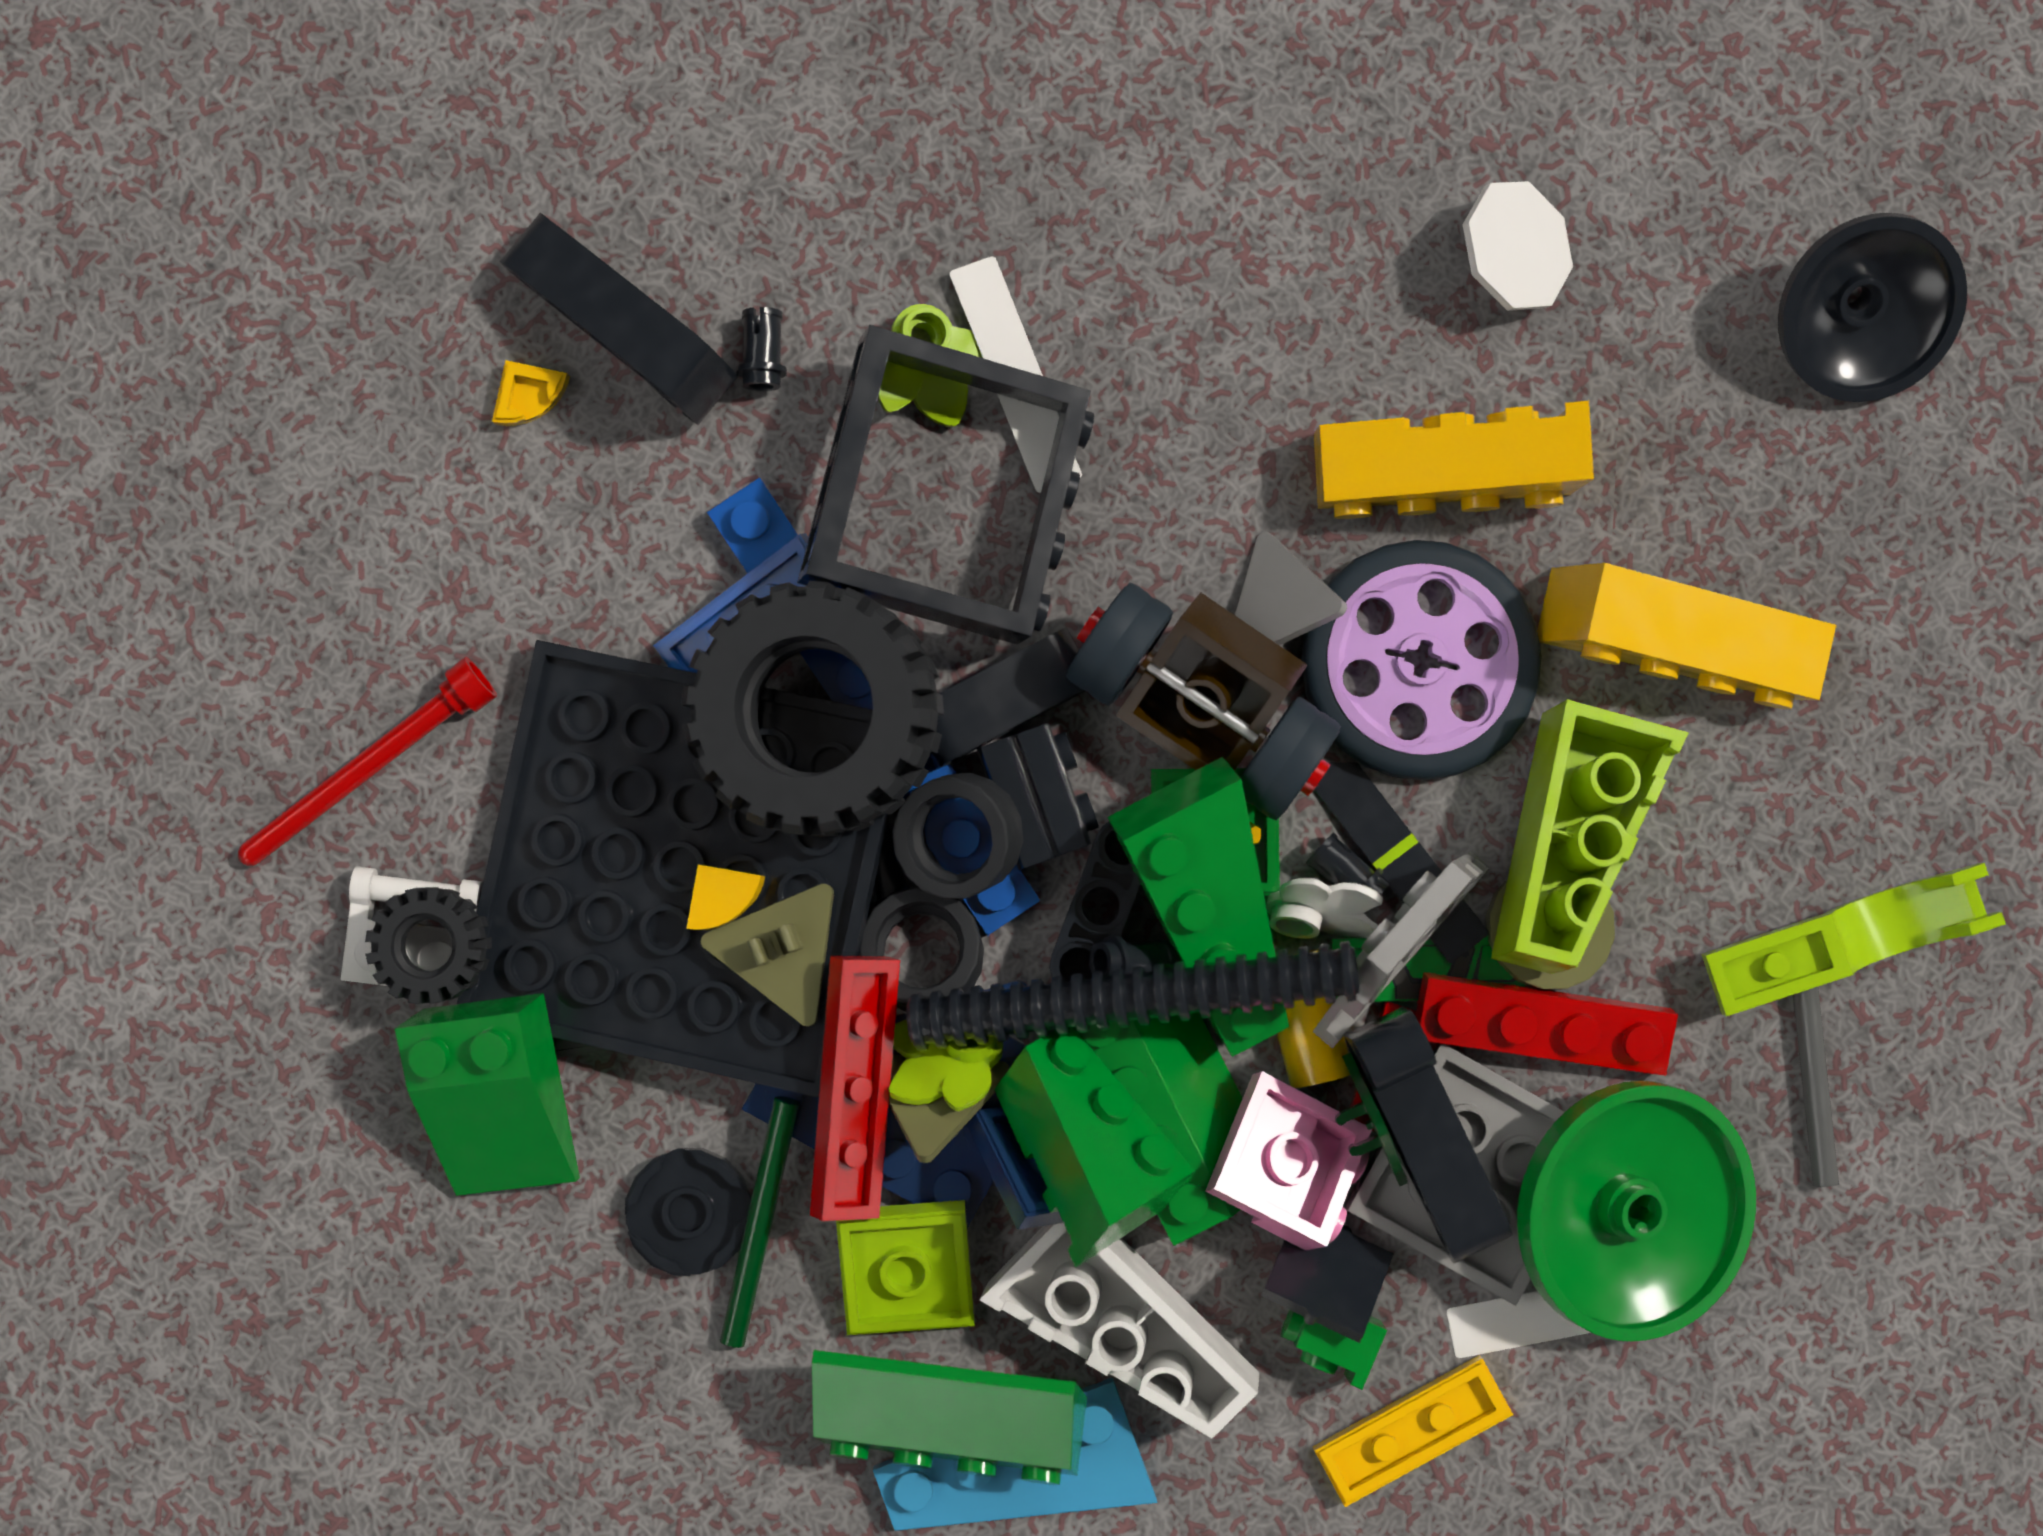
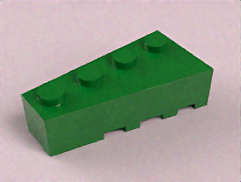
(1204, 881)

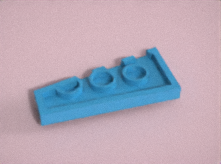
(1107, 1477)

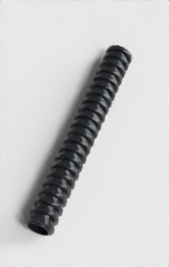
(1132, 996)

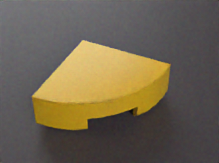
(526, 393)
(721, 896)

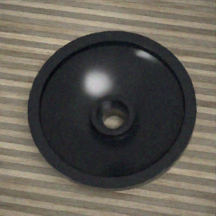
(1897, 325)

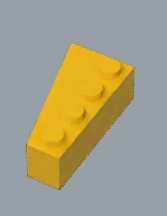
(1453, 461)
(1687, 632)

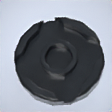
(704, 1192)

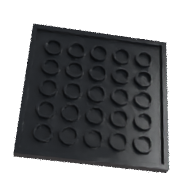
(604, 857)

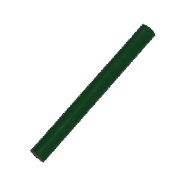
(759, 1221)

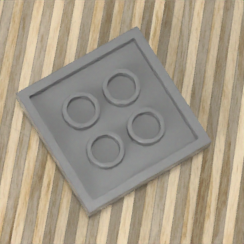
(1504, 1132)

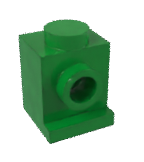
(1328, 1349)

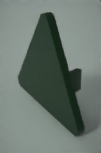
(1368, 1106)

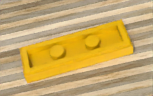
(1412, 1430)

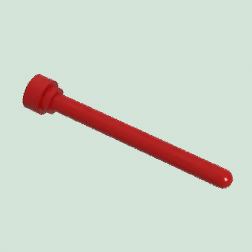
(461, 691)

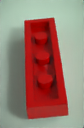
(1546, 1024)
(854, 1087)

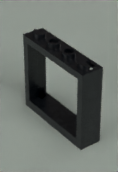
(845, 459)

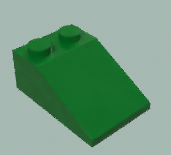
(490, 1093)

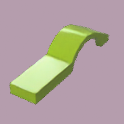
(1848, 939)

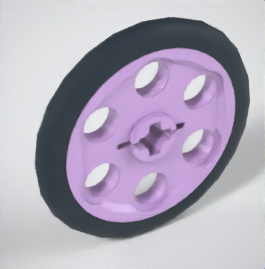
(1478, 596)

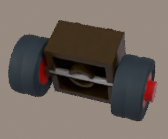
(1207, 692)

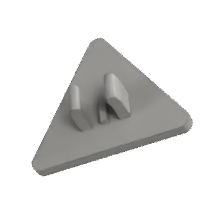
(1283, 594)

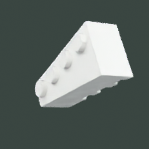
(1126, 1326)

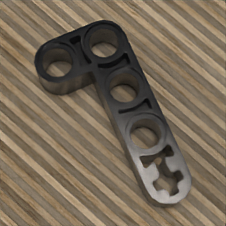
(620, 318)
(1428, 1133)

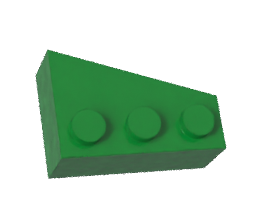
(1091, 1142)

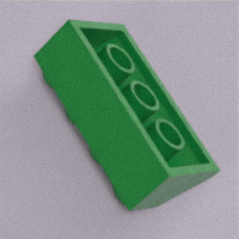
(1190, 1097)
(947, 1414)

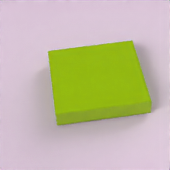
(907, 1269)

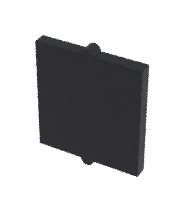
(1330, 1283)

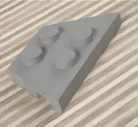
(1394, 945)

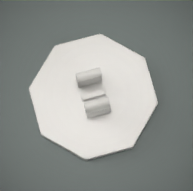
(1517, 245)

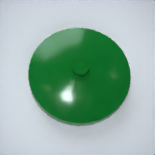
(1636, 1210)

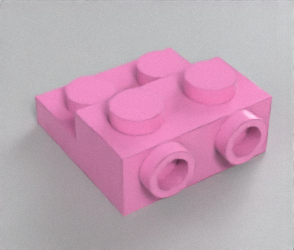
(1289, 1163)

